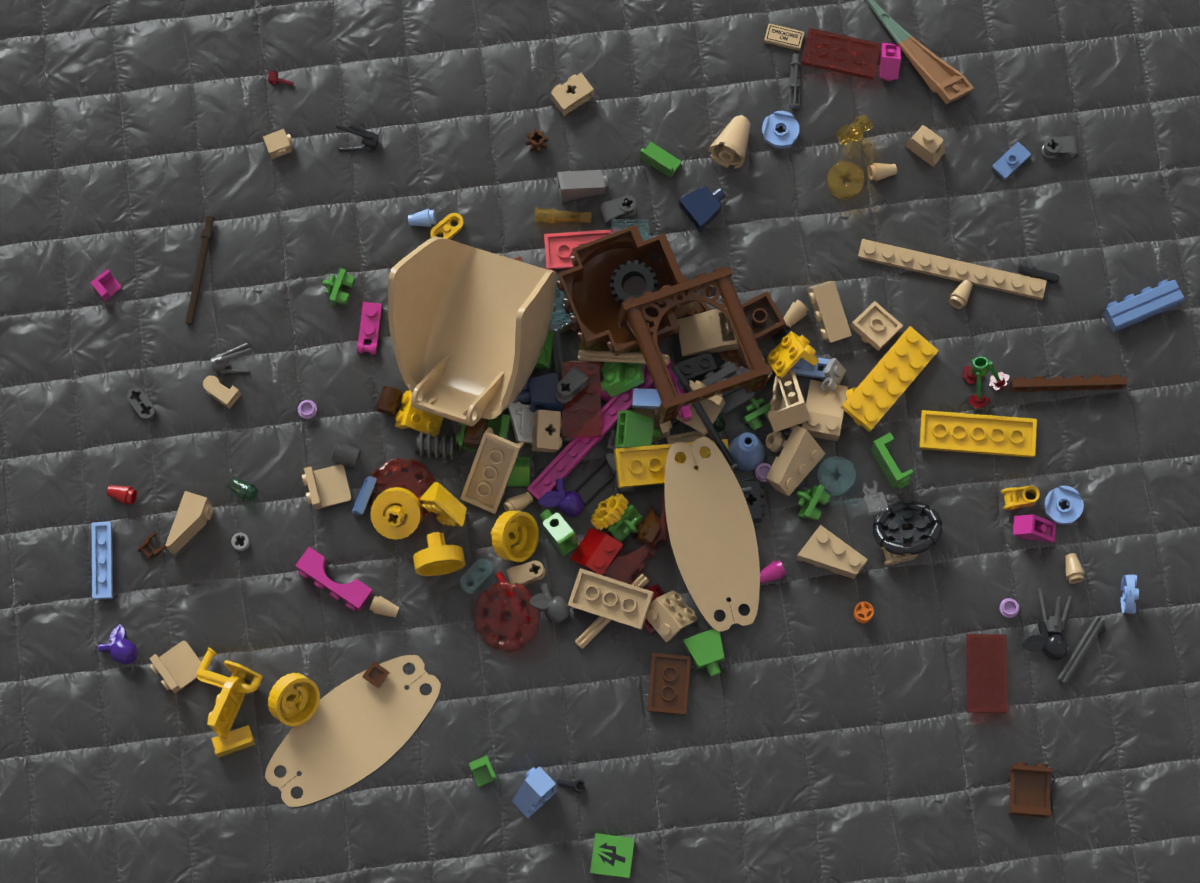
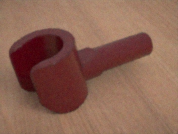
(273, 79)

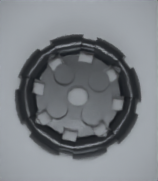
(907, 516)

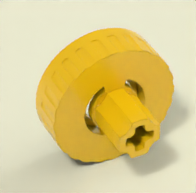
(387, 524)
(506, 533)
(438, 557)
(284, 697)

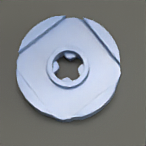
(783, 139)
(1054, 511)
(1129, 594)

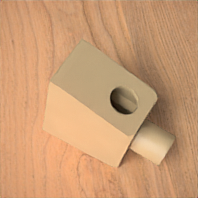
(926, 144)

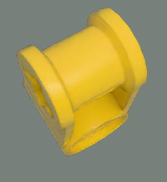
(1018, 497)

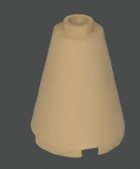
(732, 143)

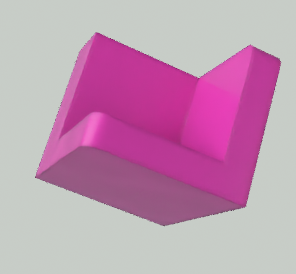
(106, 285)

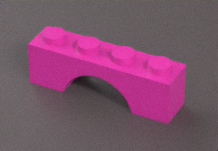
(353, 593)

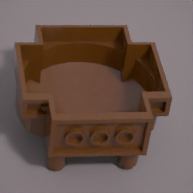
(590, 296)

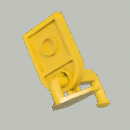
(232, 694)

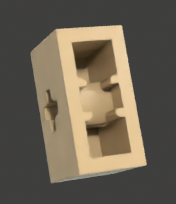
(567, 101)
(541, 439)

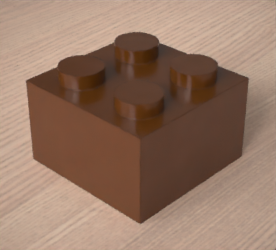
(763, 317)

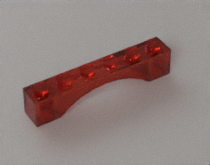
(627, 566)

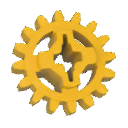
(609, 511)

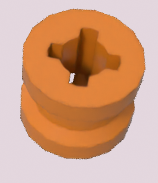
(865, 609)

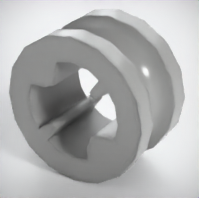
(246, 542)

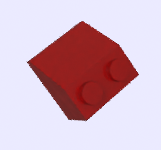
(596, 552)

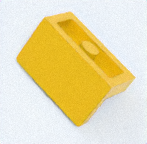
(235, 741)

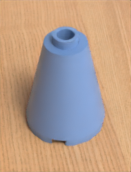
(747, 451)

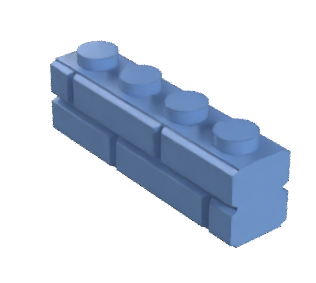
(1143, 305)

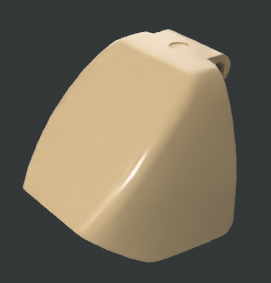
(467, 327)

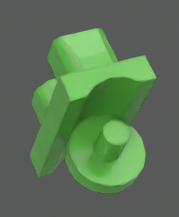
(343, 279)
(753, 418)
(809, 499)
(626, 524)

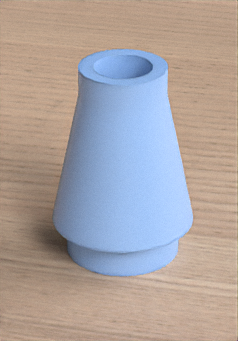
(424, 218)

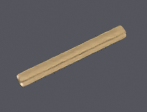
(606, 356)
(601, 622)

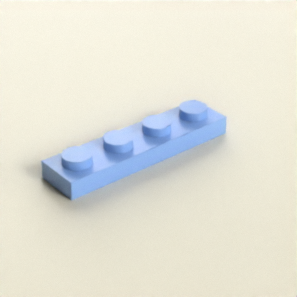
(102, 561)

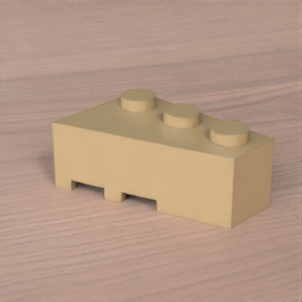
(829, 311)
(788, 403)
(795, 461)
(832, 553)

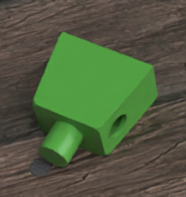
(635, 430)
(559, 532)
(706, 651)

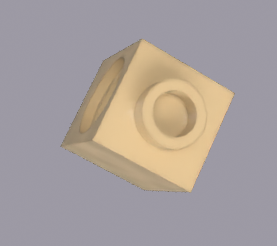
(278, 143)

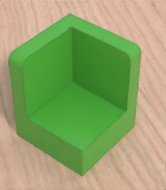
(482, 771)

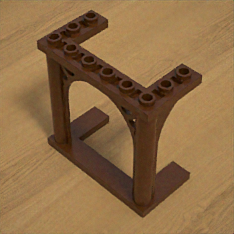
(714, 284)

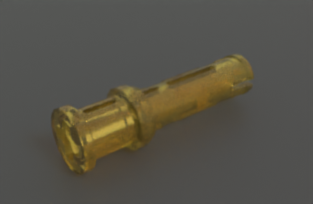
(559, 216)

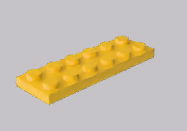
(889, 379)
(978, 433)
(647, 463)

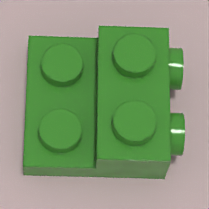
(621, 376)

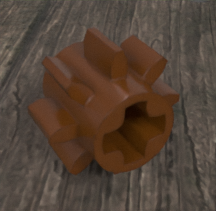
(537, 146)

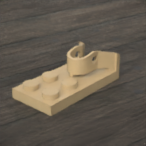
(490, 471)
(610, 599)

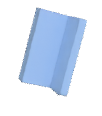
(646, 399)

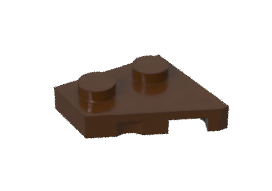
(648, 528)

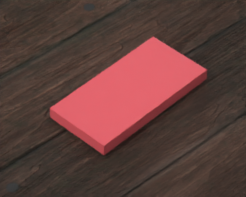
(559, 247)

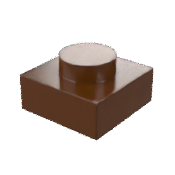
(376, 674)

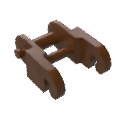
(147, 543)

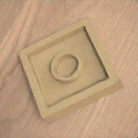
(876, 326)

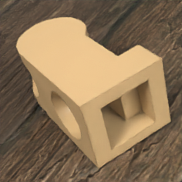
(220, 392)

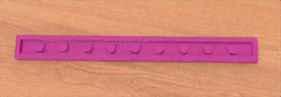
(581, 446)

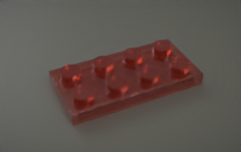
(841, 53)
(583, 413)
(986, 673)

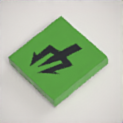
(612, 855)

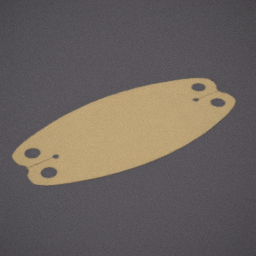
(712, 533)
(352, 732)

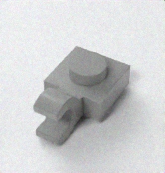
(834, 373)

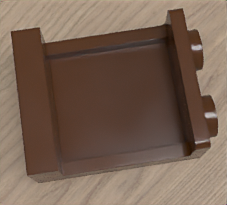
(1030, 790)

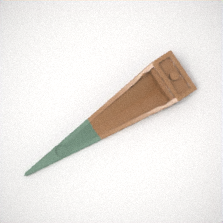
(936, 73)

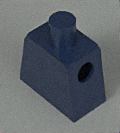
(702, 206)
(541, 393)

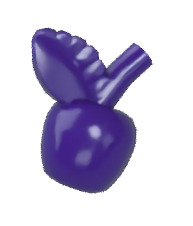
(568, 502)
(120, 649)

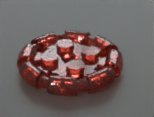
(404, 479)
(496, 620)

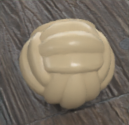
(774, 441)

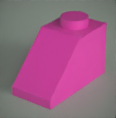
(890, 61)
(1034, 528)

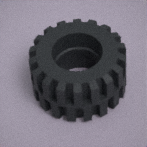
(627, 271)

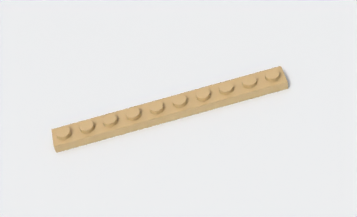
(952, 269)

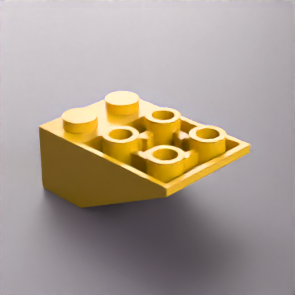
(444, 505)

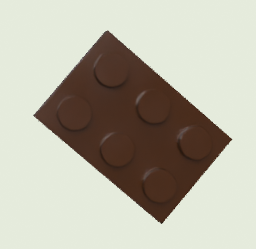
(669, 684)

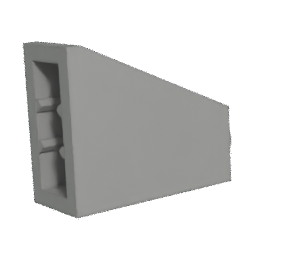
(581, 184)

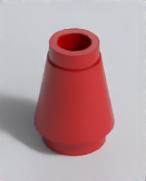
(123, 494)

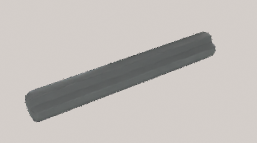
(1080, 650)

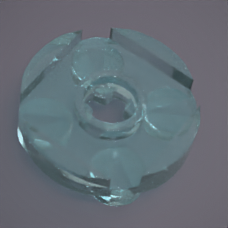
(844, 467)

